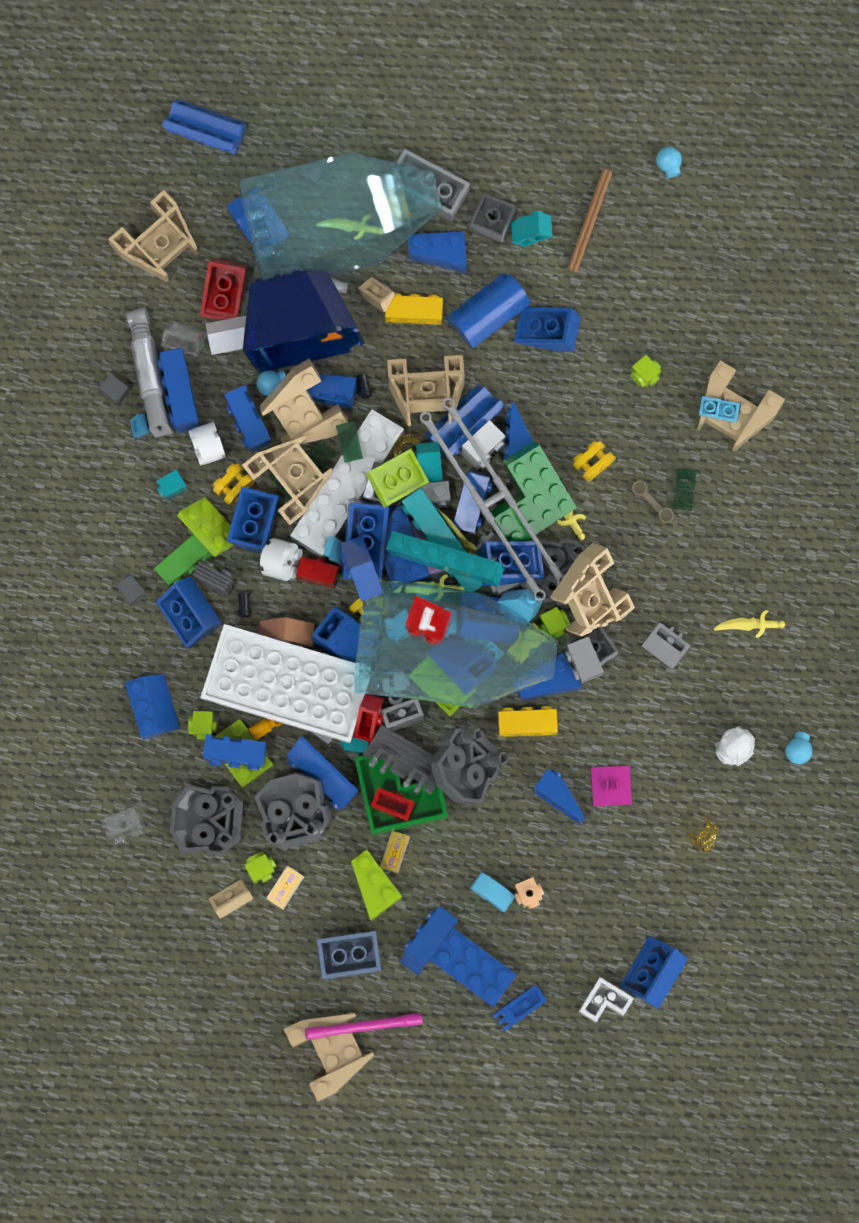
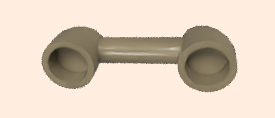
(640, 489)

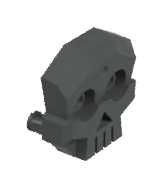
(566, 553)
(472, 757)
(290, 795)
(190, 820)

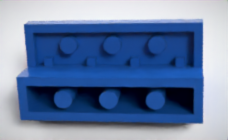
(205, 126)
(488, 309)
(475, 410)

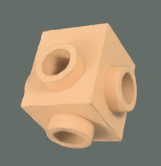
(525, 886)

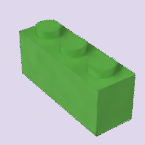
(183, 561)

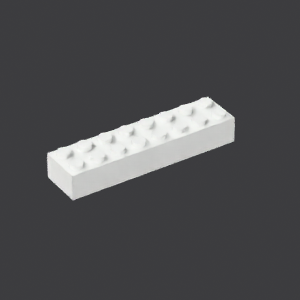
(347, 481)

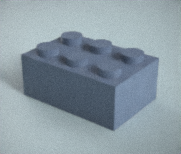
(349, 955)

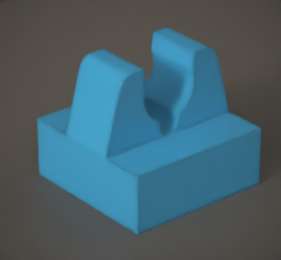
(139, 425)

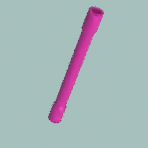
(323, 1031)

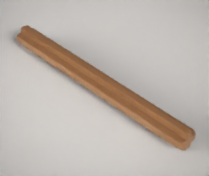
(589, 220)

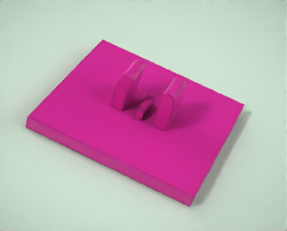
(611, 786)

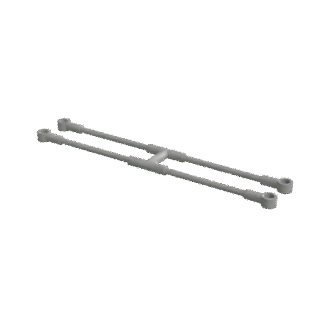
(483, 505)

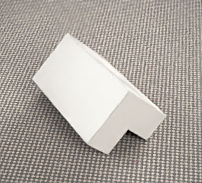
(226, 334)

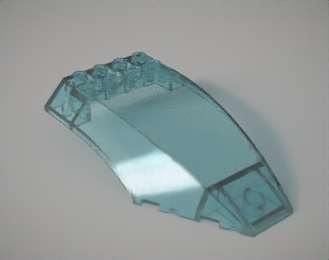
(335, 213)
(481, 658)

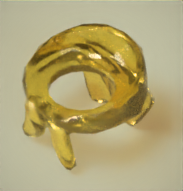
(402, 440)
(699, 840)

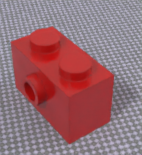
(317, 572)
(368, 718)
(392, 804)

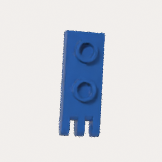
(520, 1007)

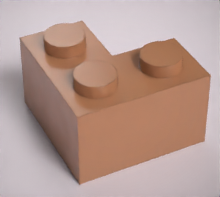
(288, 631)

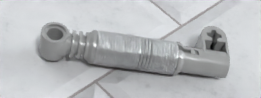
(148, 372)

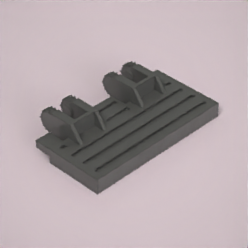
(404, 757)

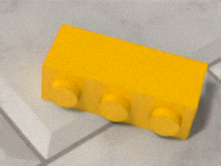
(415, 309)
(527, 722)

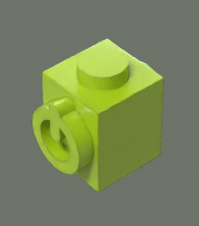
(646, 372)
(554, 622)
(202, 724)
(260, 867)

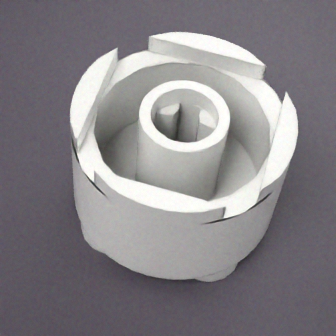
(206, 443)
(280, 559)

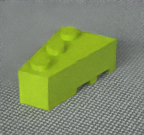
(375, 886)

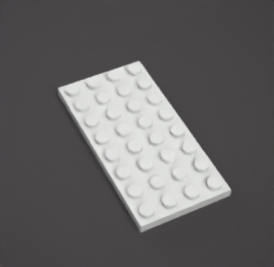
(284, 683)

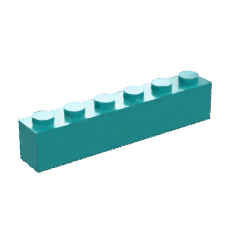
(435, 529)
(445, 558)

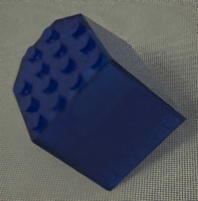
(292, 316)

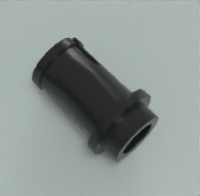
(364, 387)
(244, 605)

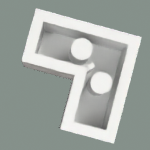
(488, 439)
(605, 995)

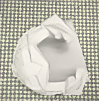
(735, 746)

